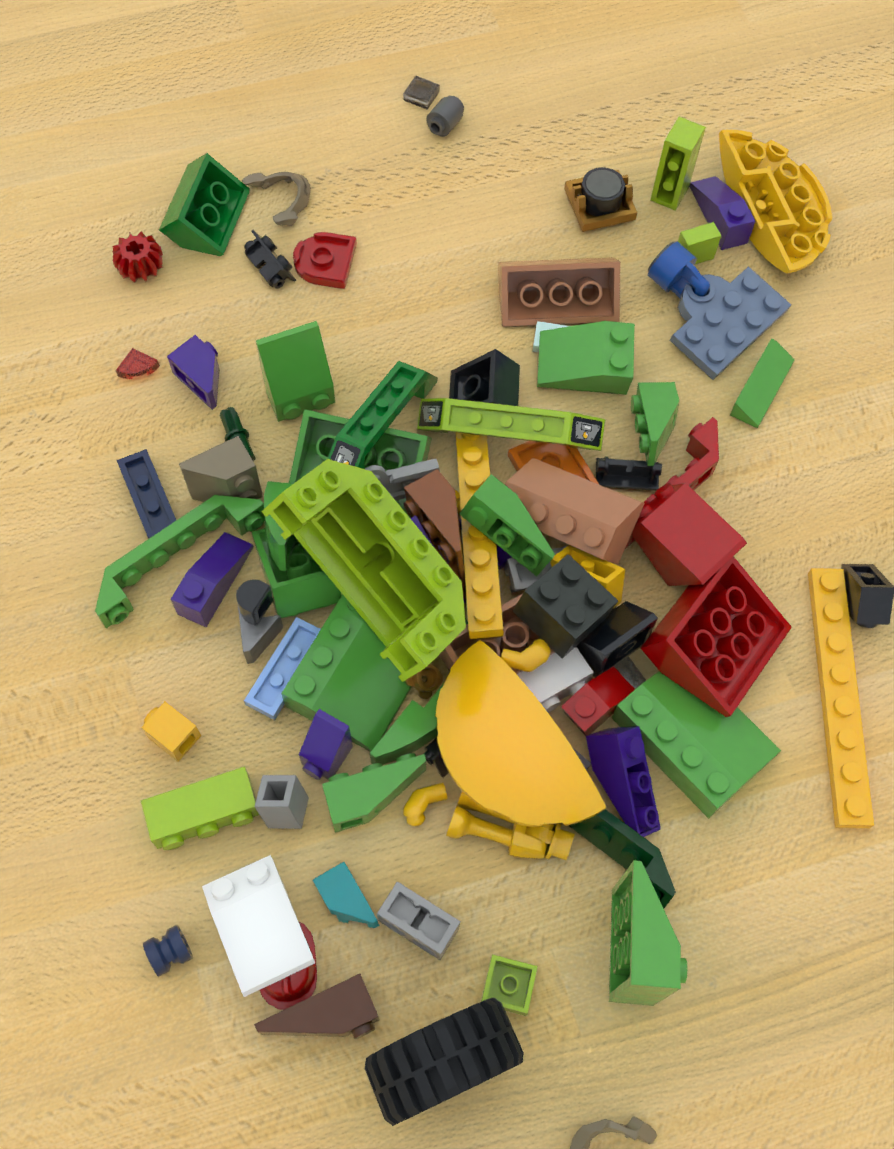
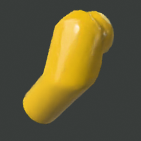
(528, 659)
(419, 801)

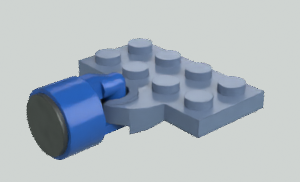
(719, 314)

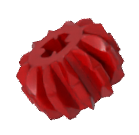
(137, 257)

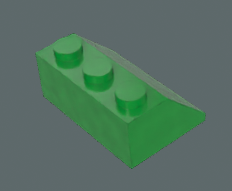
(205, 207)

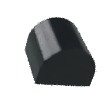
(254, 600)

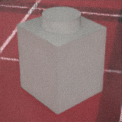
(281, 801)

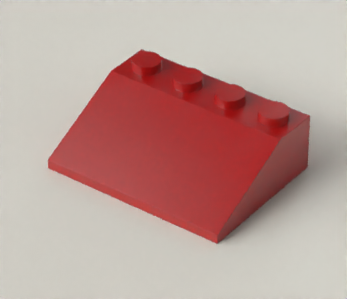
(718, 638)

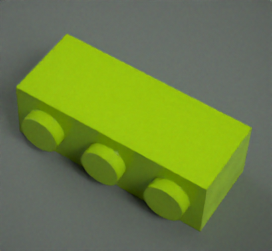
(677, 163)
(200, 809)

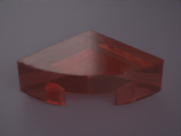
(136, 364)

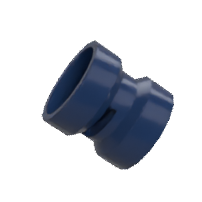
(171, 948)

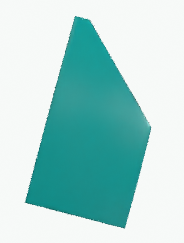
(344, 896)

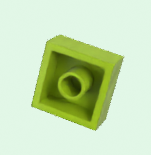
(701, 241)
(510, 983)

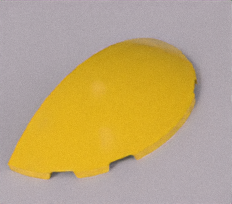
(783, 198)
(508, 747)

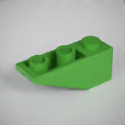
(655, 417)
(506, 522)
(362, 796)

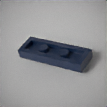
(146, 492)

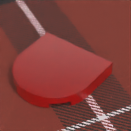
(325, 259)

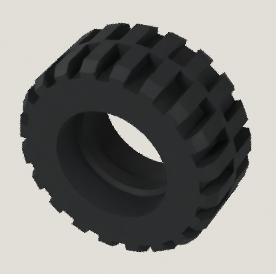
(443, 1060)

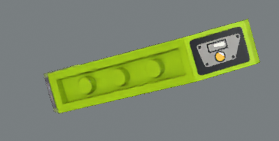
(511, 422)

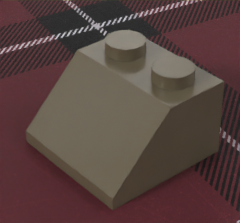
(222, 471)

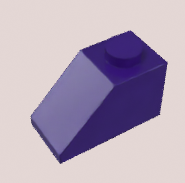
(197, 368)
(325, 746)

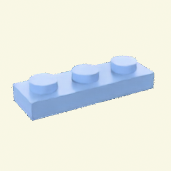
(266, 692)

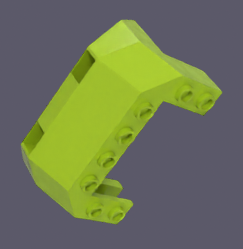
(375, 560)

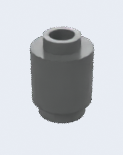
(445, 115)

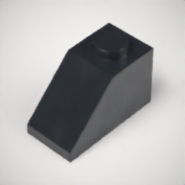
(868, 595)

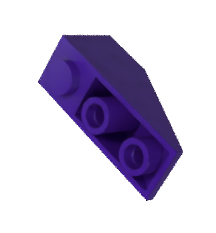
(623, 771)

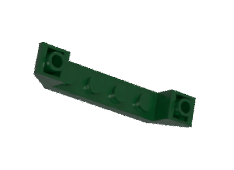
(626, 845)

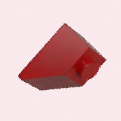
(597, 700)

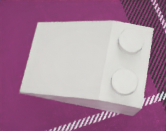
(257, 925)

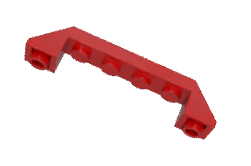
(705, 450)

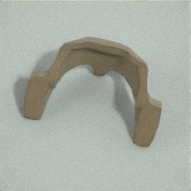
(288, 216)
(634, 1129)

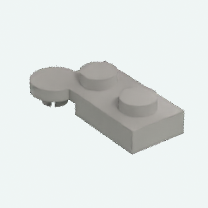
(396, 479)

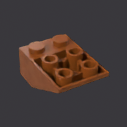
(436, 508)

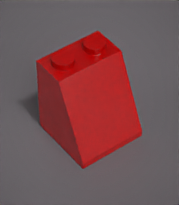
(685, 536)

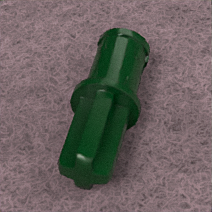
(234, 428)

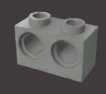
(418, 920)

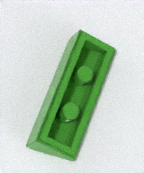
(762, 384)

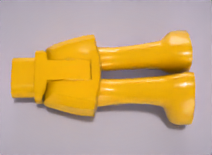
(521, 840)

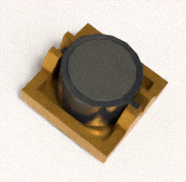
(601, 198)

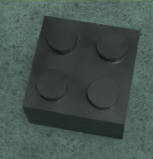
(564, 605)

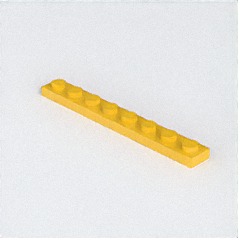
(479, 551)
(840, 700)

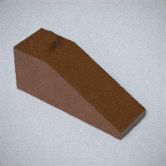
(331, 1013)

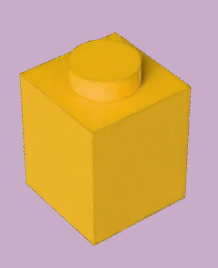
(170, 730)

